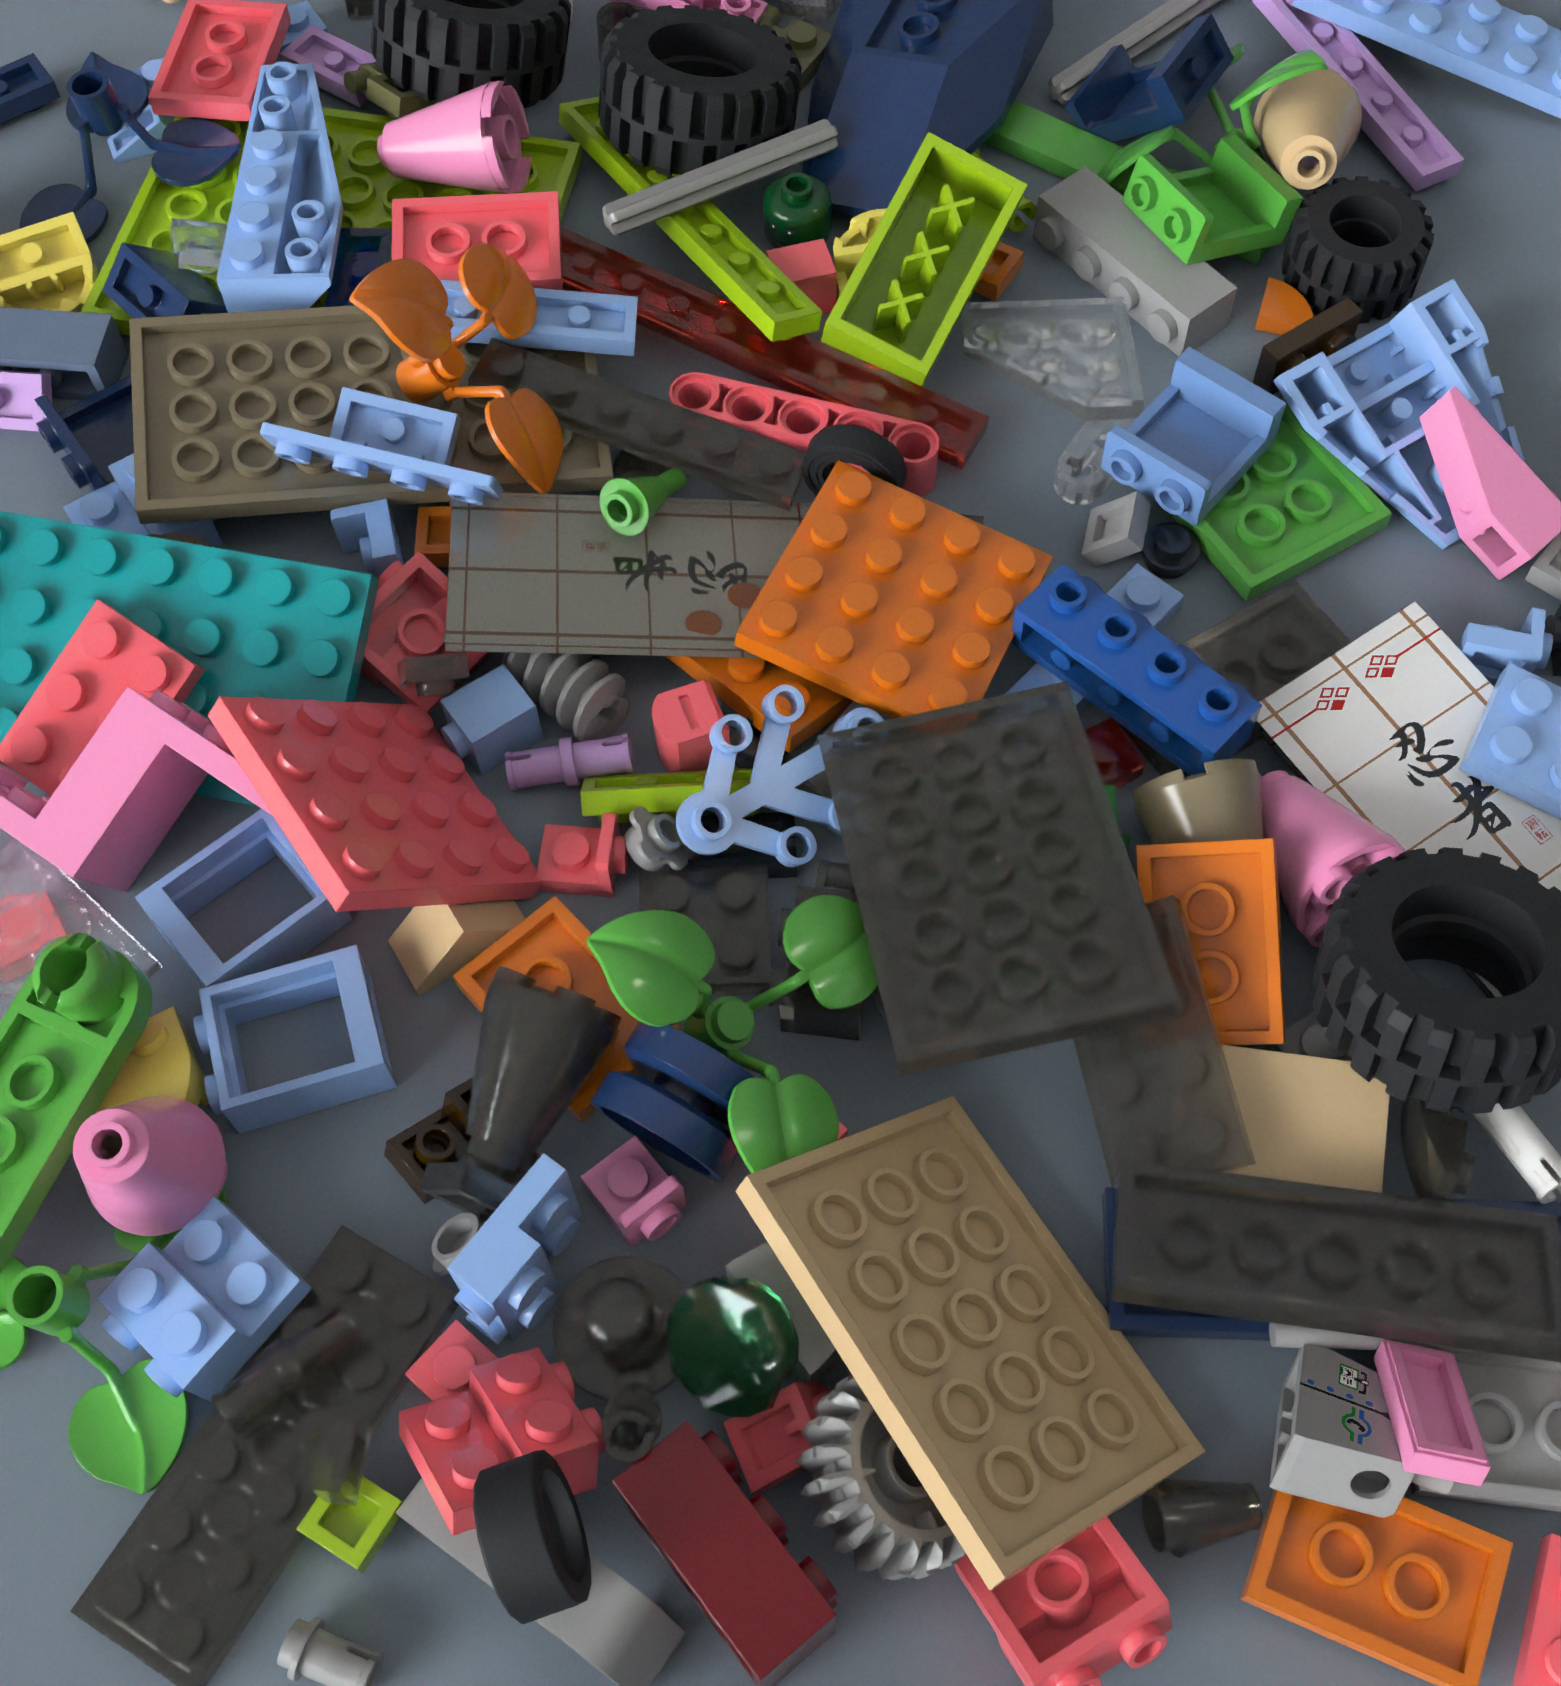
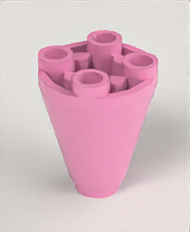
(1317, 848)

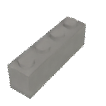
(1123, 257)

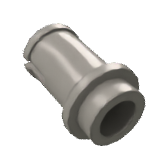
(327, 1656)

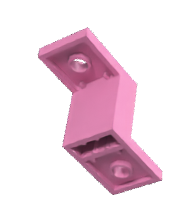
(122, 790)

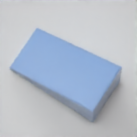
(128, 145)

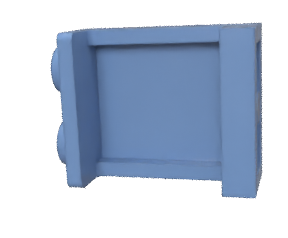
(1194, 437)

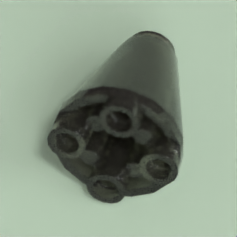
(530, 1063)

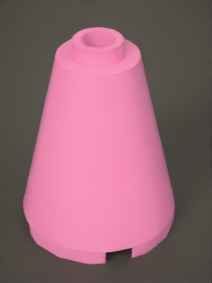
(462, 141)
(151, 1163)

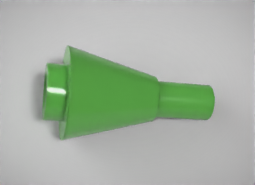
(634, 501)

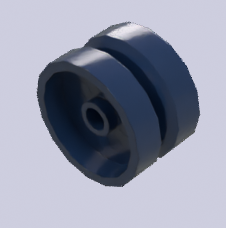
(675, 1108)

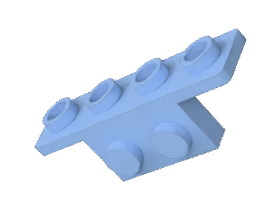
(388, 438)

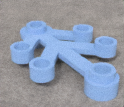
(769, 785)

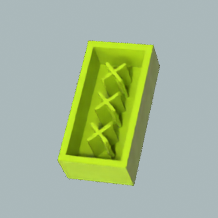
(923, 261)

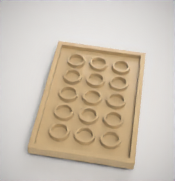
(970, 1334)

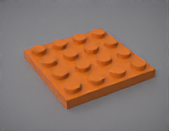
(891, 598)

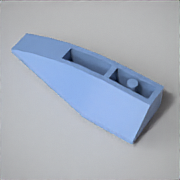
(284, 200)

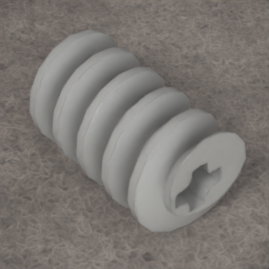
(572, 690)

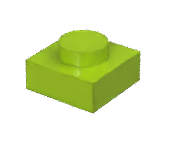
(353, 1531)

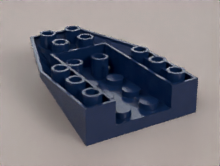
(916, 71)

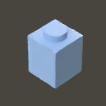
(490, 719)

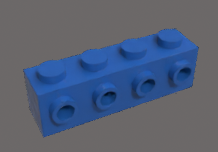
(1133, 671)

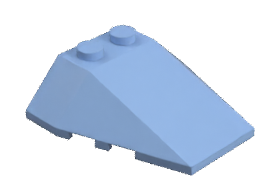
(1373, 391)

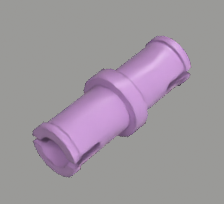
(569, 761)

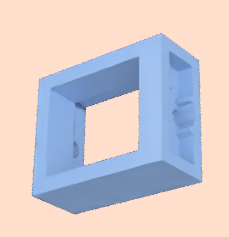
(215, 871)
(280, 990)

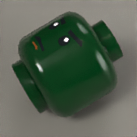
(797, 210)

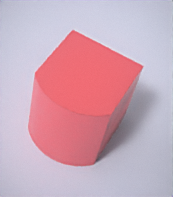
(810, 270)
(683, 726)

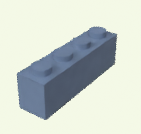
(75, 347)

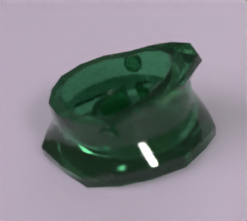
(732, 1345)

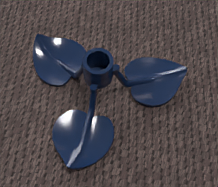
(99, 103)

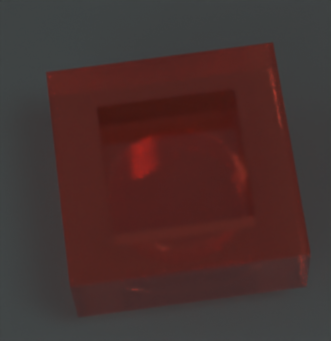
(1114, 754)

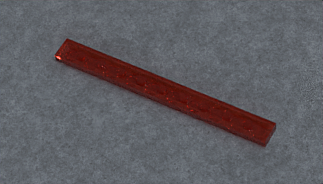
(794, 365)

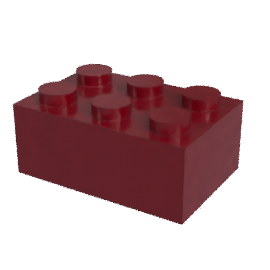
(729, 1553)

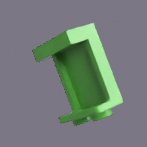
(1214, 209)

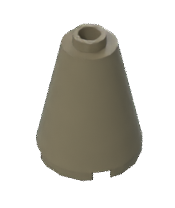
(1203, 806)

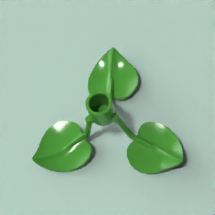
(1292, 66)
(657, 973)
(119, 1429)

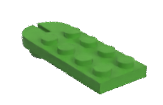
(57, 1063)

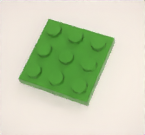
(1287, 513)

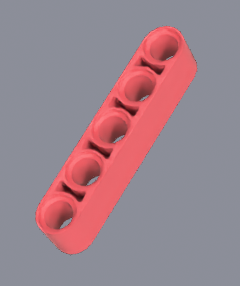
(797, 418)

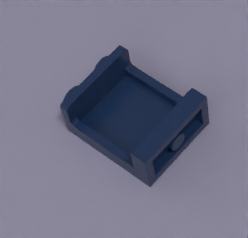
(1132, 100)
(91, 433)

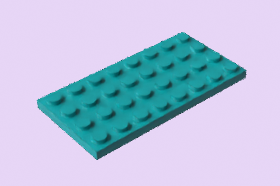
(239, 615)

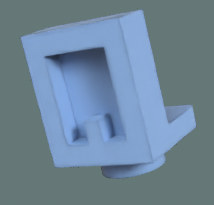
(371, 530)
(1495, 647)

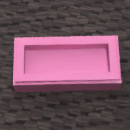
(1431, 1413)

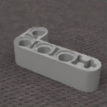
(613, 1630)

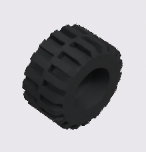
(1359, 245)

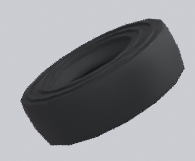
(855, 446)

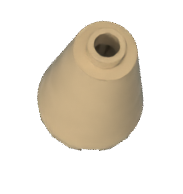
(1308, 126)

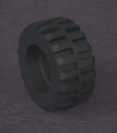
(463, 44)
(694, 86)
(1423, 1036)

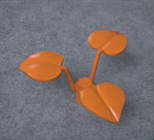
(411, 310)

